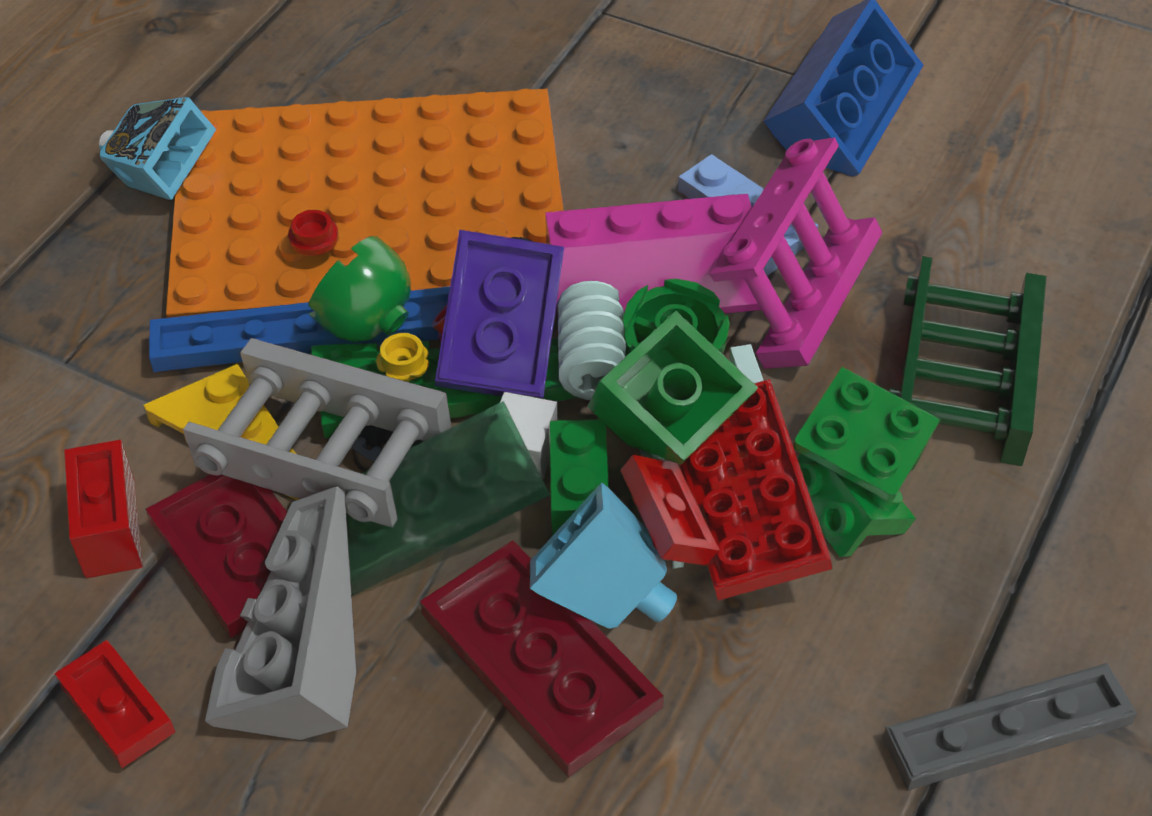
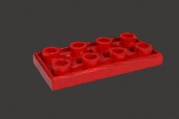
(755, 501)

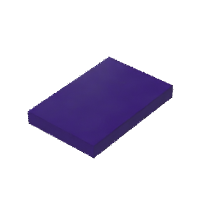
(499, 315)

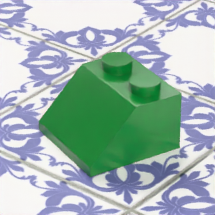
(670, 392)

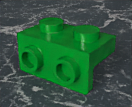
(849, 511)

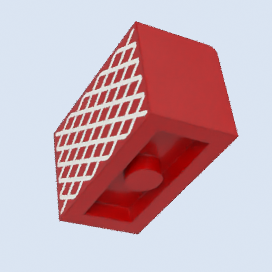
(102, 509)

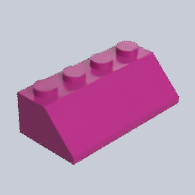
(651, 244)

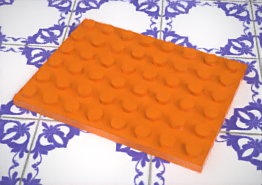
(377, 169)

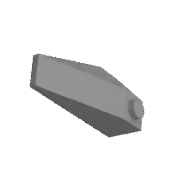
(298, 648)

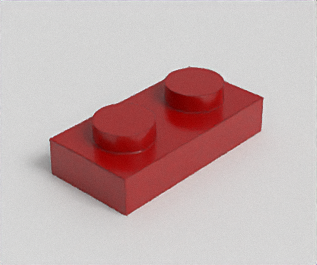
(669, 510)
(115, 703)

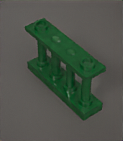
(1019, 346)

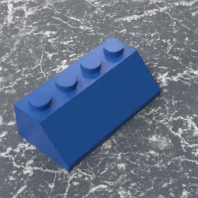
(847, 87)

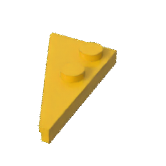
(209, 404)

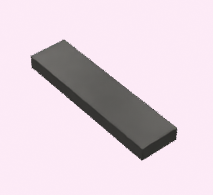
(1008, 726)

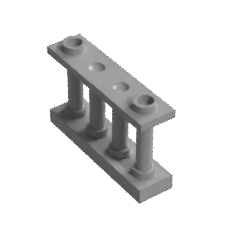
(320, 386)

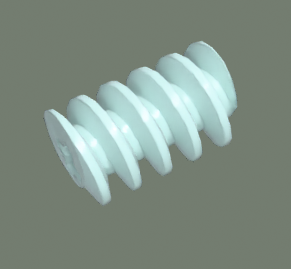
(589, 336)

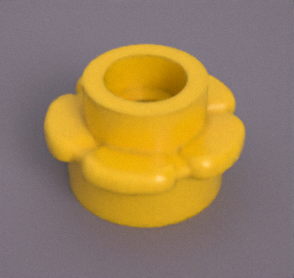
(402, 357)

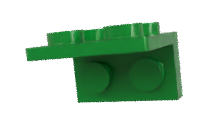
(866, 434)

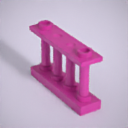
(833, 261)

